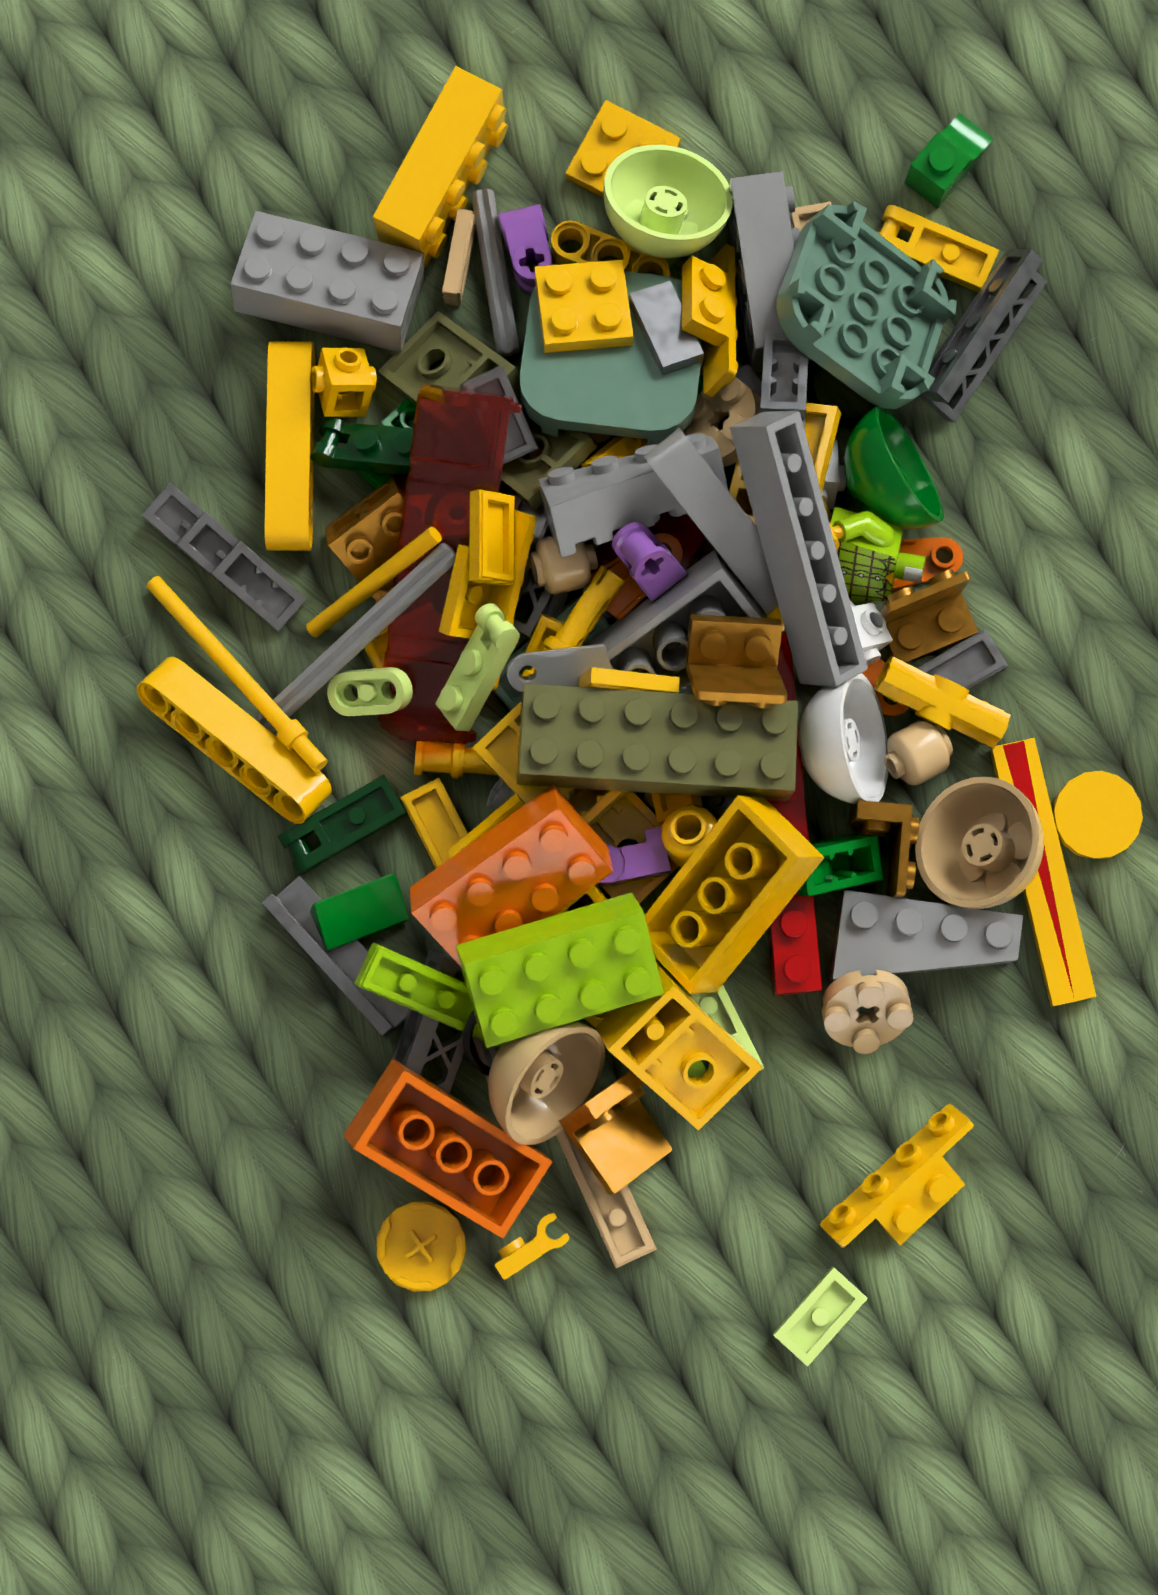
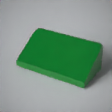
(359, 912)

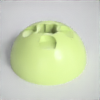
(666, 200)

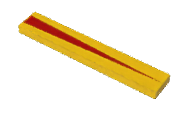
(1049, 892)

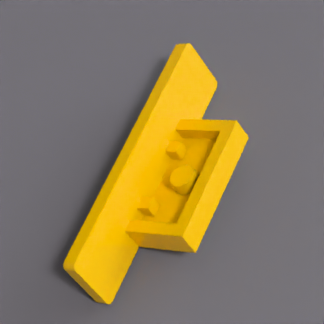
(711, 314)
(467, 597)
(907, 1186)

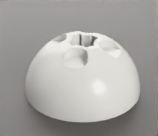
(845, 741)

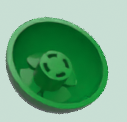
(889, 473)

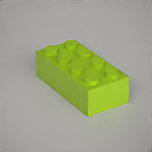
(560, 969)

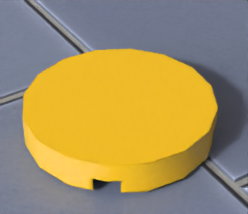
(1097, 815)
(421, 1246)

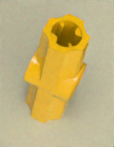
(942, 702)

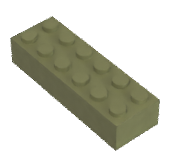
(655, 743)

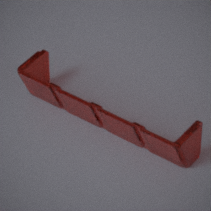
(452, 452)

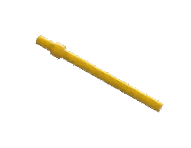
(289, 731)

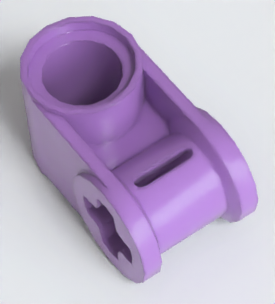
(526, 242)
(647, 559)

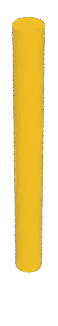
(374, 581)

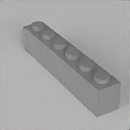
(799, 547)

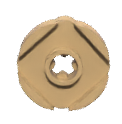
(733, 400)
(870, 1029)

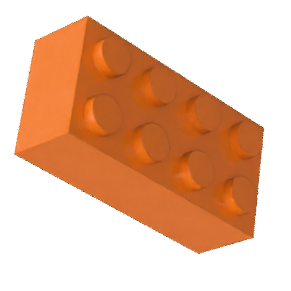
(512, 873)
(446, 1148)

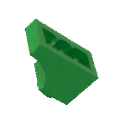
(947, 160)
(847, 863)

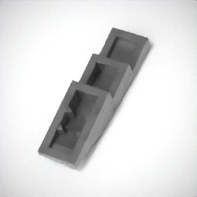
(783, 376)
(224, 557)

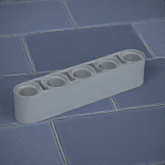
(714, 513)

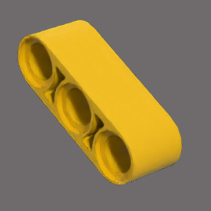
(599, 245)

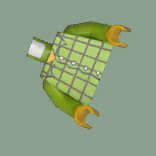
(871, 555)

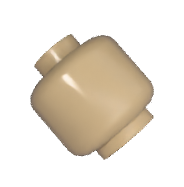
(559, 573)
(918, 752)

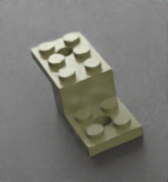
(464, 359)

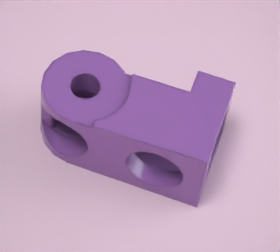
(638, 860)

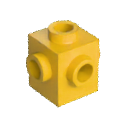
(343, 382)

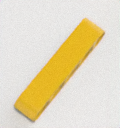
(289, 446)
(233, 740)

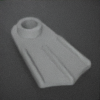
(557, 666)

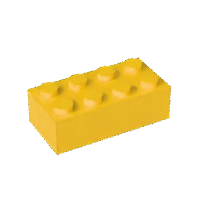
(442, 165)
(728, 893)

